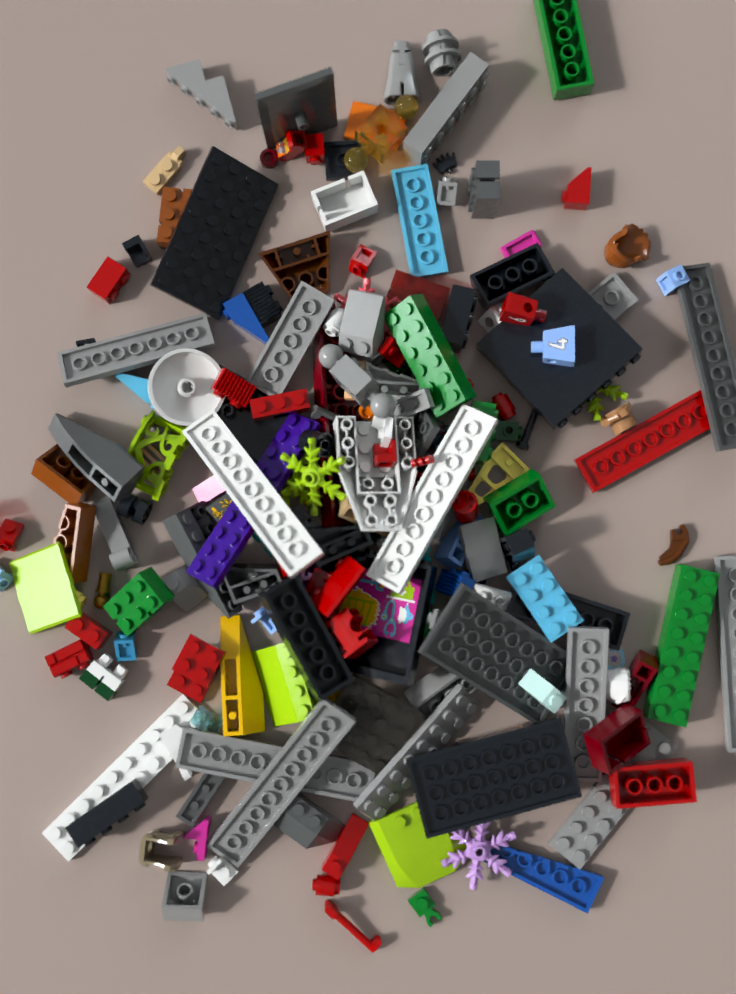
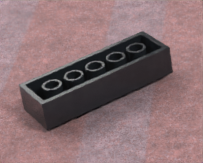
(592, 612)
(306, 637)

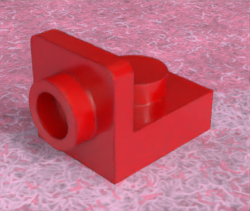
(361, 261)
(392, 352)

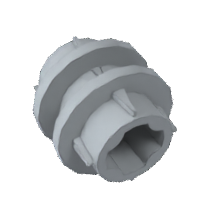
(441, 52)

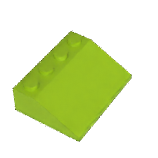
(283, 685)

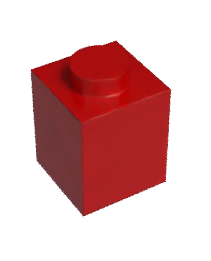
(315, 151)

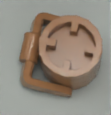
(619, 419)

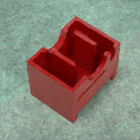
(349, 634)

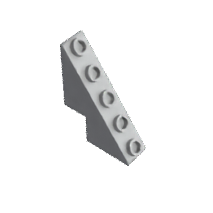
(207, 93)

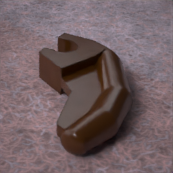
(677, 546)

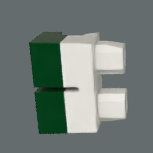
(103, 678)

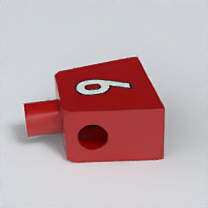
(521, 310)

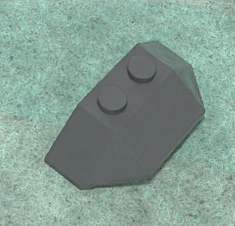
(308, 823)

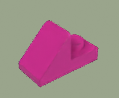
(201, 833)

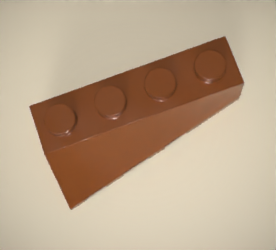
(76, 537)

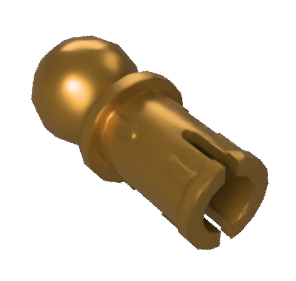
(103, 588)

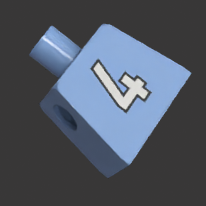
(557, 346)

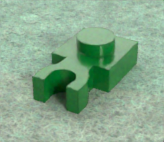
(423, 905)

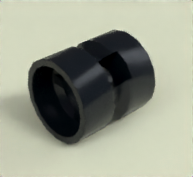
(323, 440)
(136, 509)

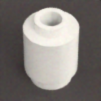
(333, 322)

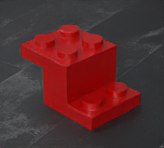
(196, 668)

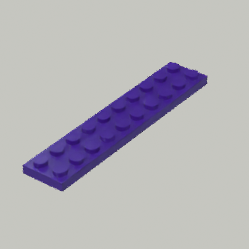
(233, 528)

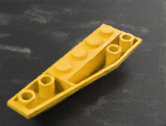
(240, 682)

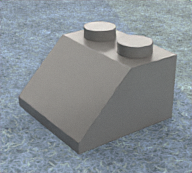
(185, 896)

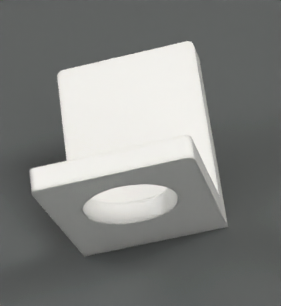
(494, 313)

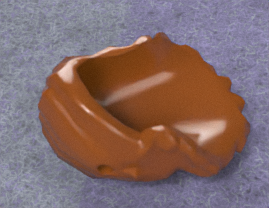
(627, 247)

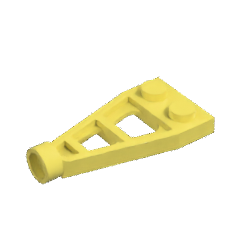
(507, 462)

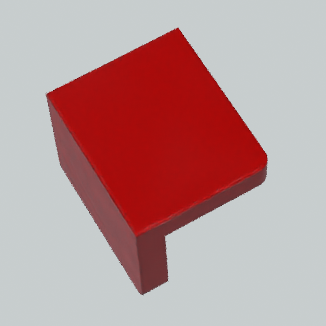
(384, 456)

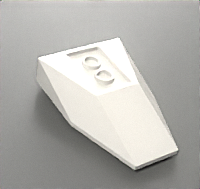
(379, 493)

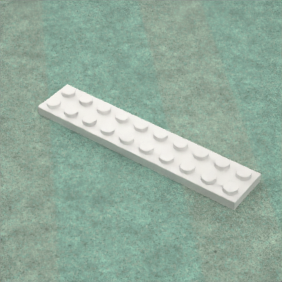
(253, 494)
(432, 498)
(140, 761)

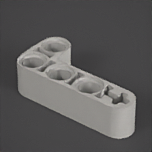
(116, 535)

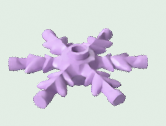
(477, 857)

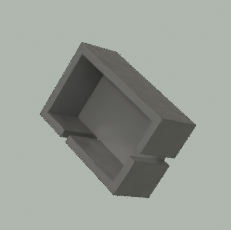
(484, 189)

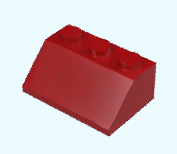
(338, 585)

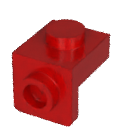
(9, 534)

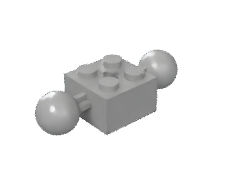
(356, 381)

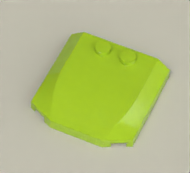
(407, 851)

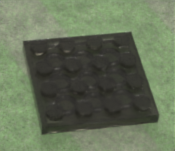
(380, 723)

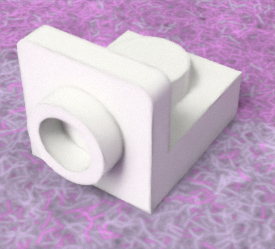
(385, 428)
(221, 869)

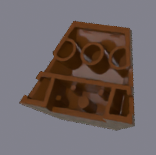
(303, 261)

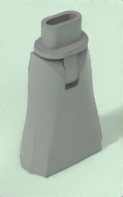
(401, 74)

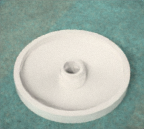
(182, 385)

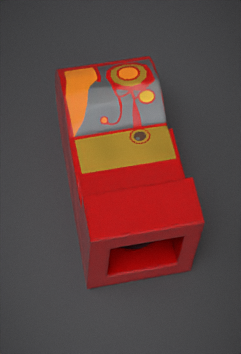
(289, 146)

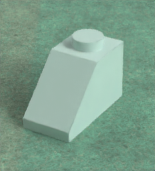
(542, 691)

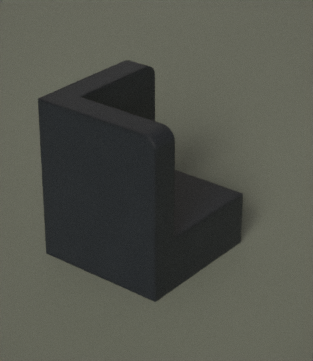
(137, 251)

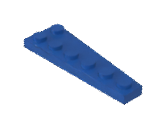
(553, 877)

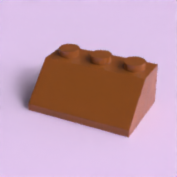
(62, 476)

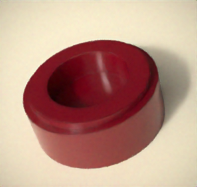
(269, 158)

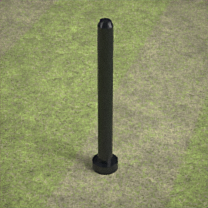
(523, 443)

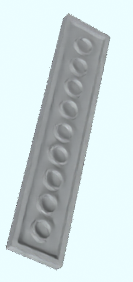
(727, 643)
(248, 759)
(281, 781)

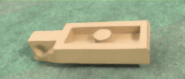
(165, 170)

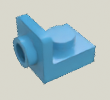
(125, 646)

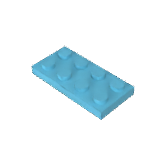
(544, 598)

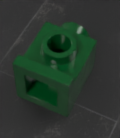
(502, 436)

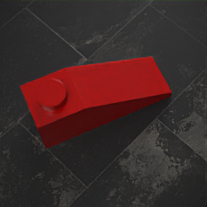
(344, 846)

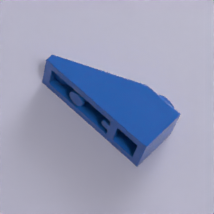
(243, 317)

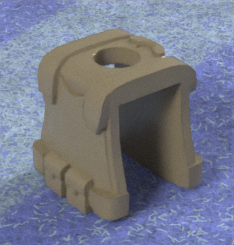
(147, 845)

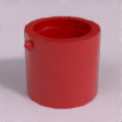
(465, 507)

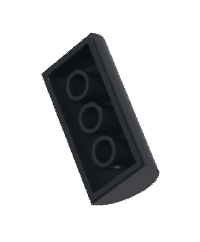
(511, 275)

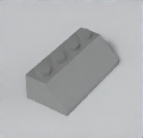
(433, 689)

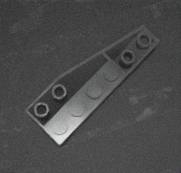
(97, 458)
(189, 532)

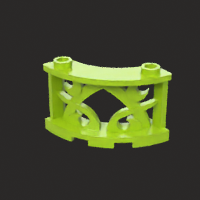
(178, 442)

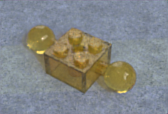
(381, 133)

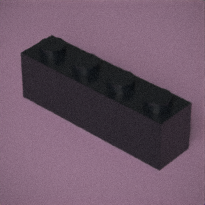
(107, 813)

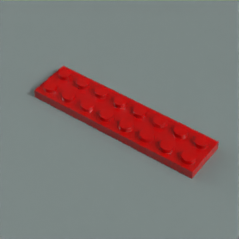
(644, 442)

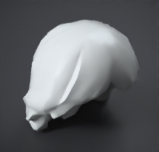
(618, 685)

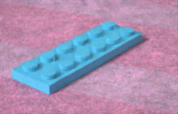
(419, 221)

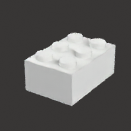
(344, 205)

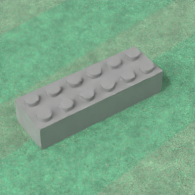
(445, 110)

